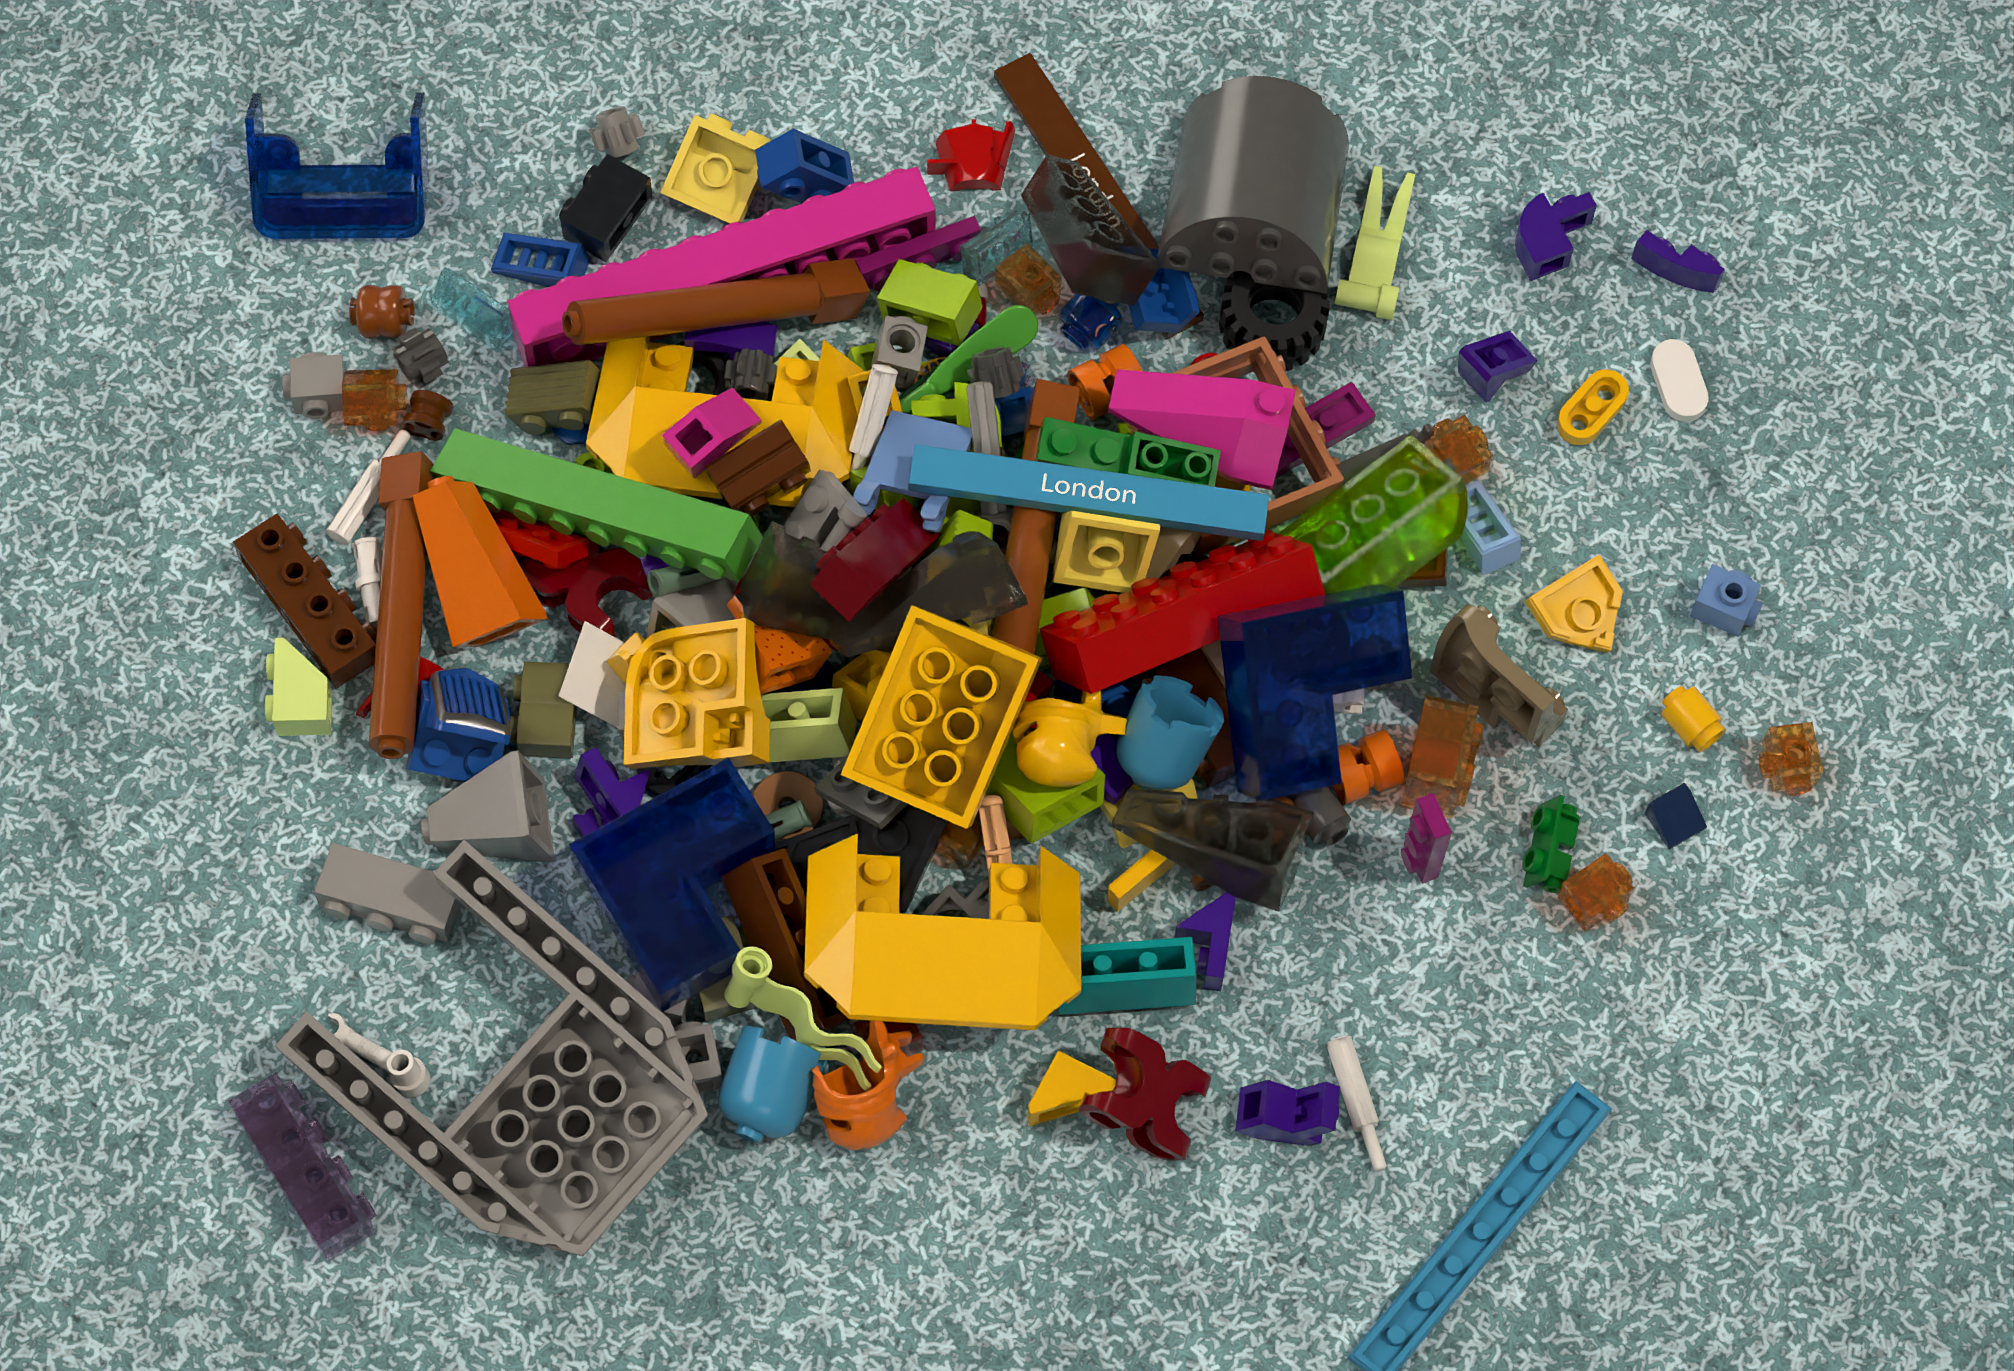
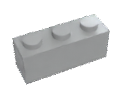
(385, 894)

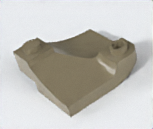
(1487, 678)

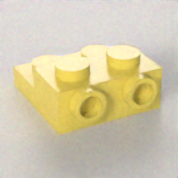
(715, 169)

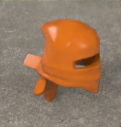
(870, 1117)

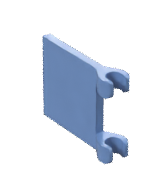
(893, 460)

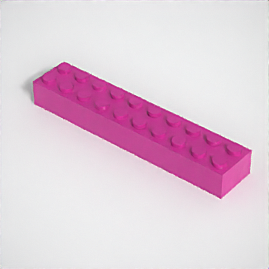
(777, 244)

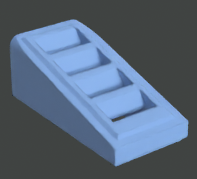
(1495, 549)

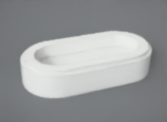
(1679, 380)

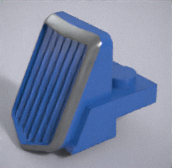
(459, 724)

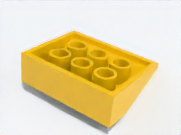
(941, 716)

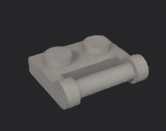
(825, 512)

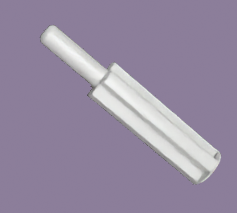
(871, 415)
(363, 496)
(1356, 1096)

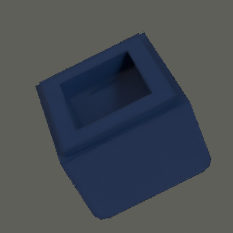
(1675, 816)

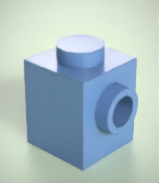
(1727, 600)

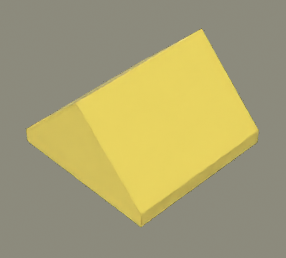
(1103, 551)

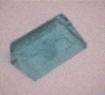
(472, 309)

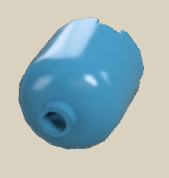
(1167, 734)
(768, 1085)

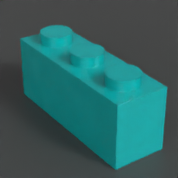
(1135, 976)

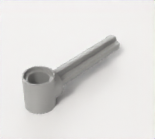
(986, 441)

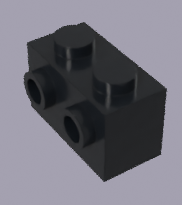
(605, 207)

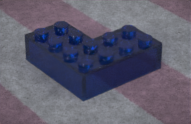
(1282, 680)
(653, 874)

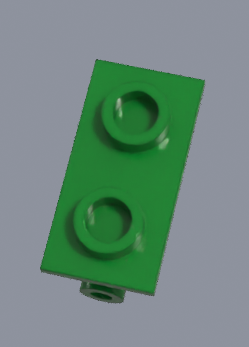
(1553, 826)

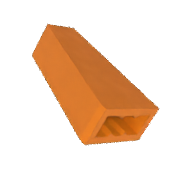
(473, 566)

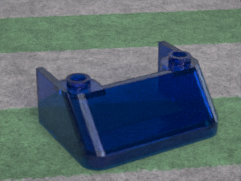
(337, 199)

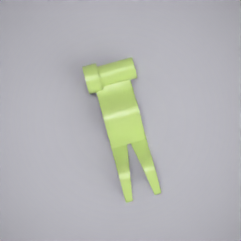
(1377, 252)
(752, 985)

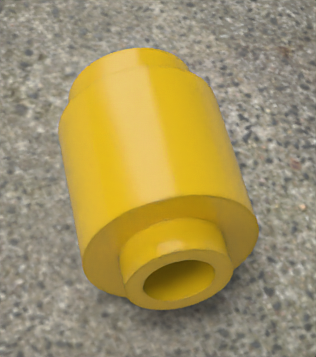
(1692, 718)

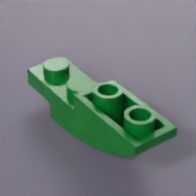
(1121, 453)

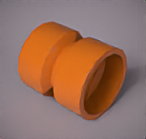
(1089, 377)
(1368, 765)

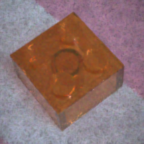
(1443, 754)

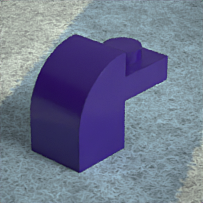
(1543, 228)
(1288, 1114)

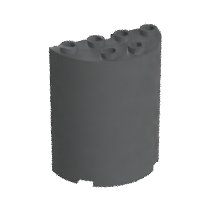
(1257, 185)

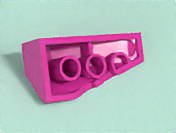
(1220, 413)

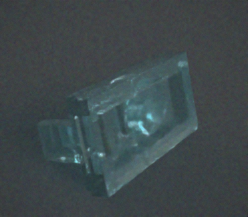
(995, 245)

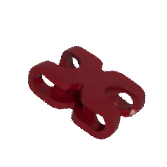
(586, 583)
(1145, 1094)

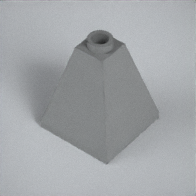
(692, 606)
(496, 812)

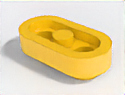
(1591, 409)

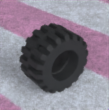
(1291, 339)

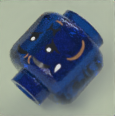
(1089, 321)

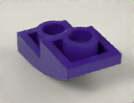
(1690, 269)
(734, 338)

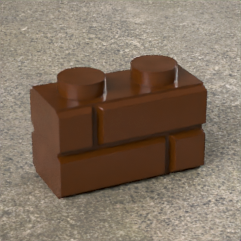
(759, 469)

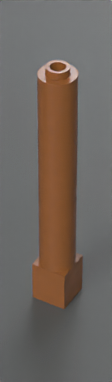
(823, 293)
(1032, 528)
(399, 606)

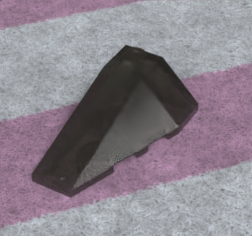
(952, 582)
(1232, 844)

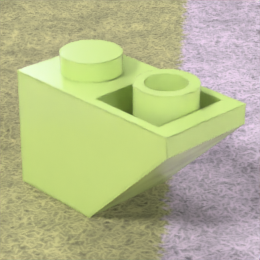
(300, 693)

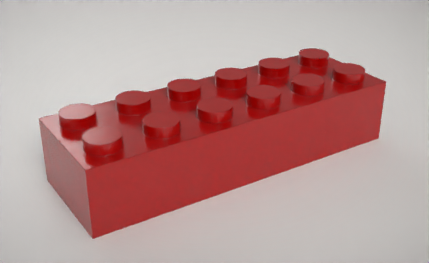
(1176, 612)

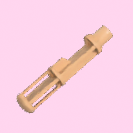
(994, 831)

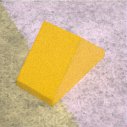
(1064, 1089)

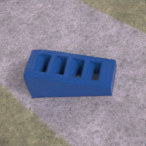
(570, 259)

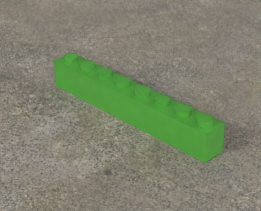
(602, 506)

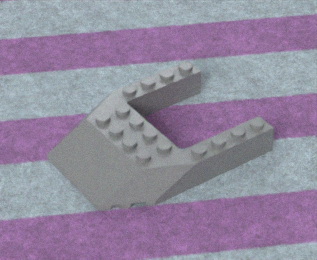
(567, 1120)

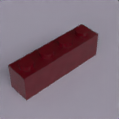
(872, 557)

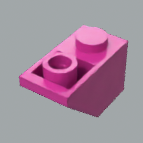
(710, 431)

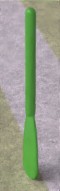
(1011, 328)

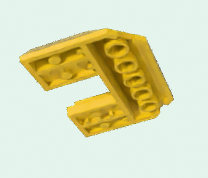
(646, 394)
(942, 967)

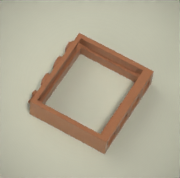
(1305, 434)

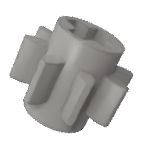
(617, 131)

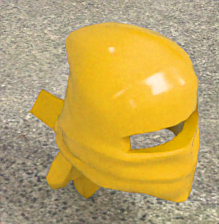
(1064, 737)

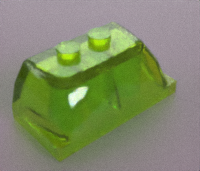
(1385, 520)

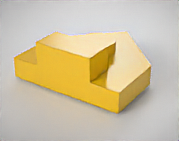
(1580, 606)

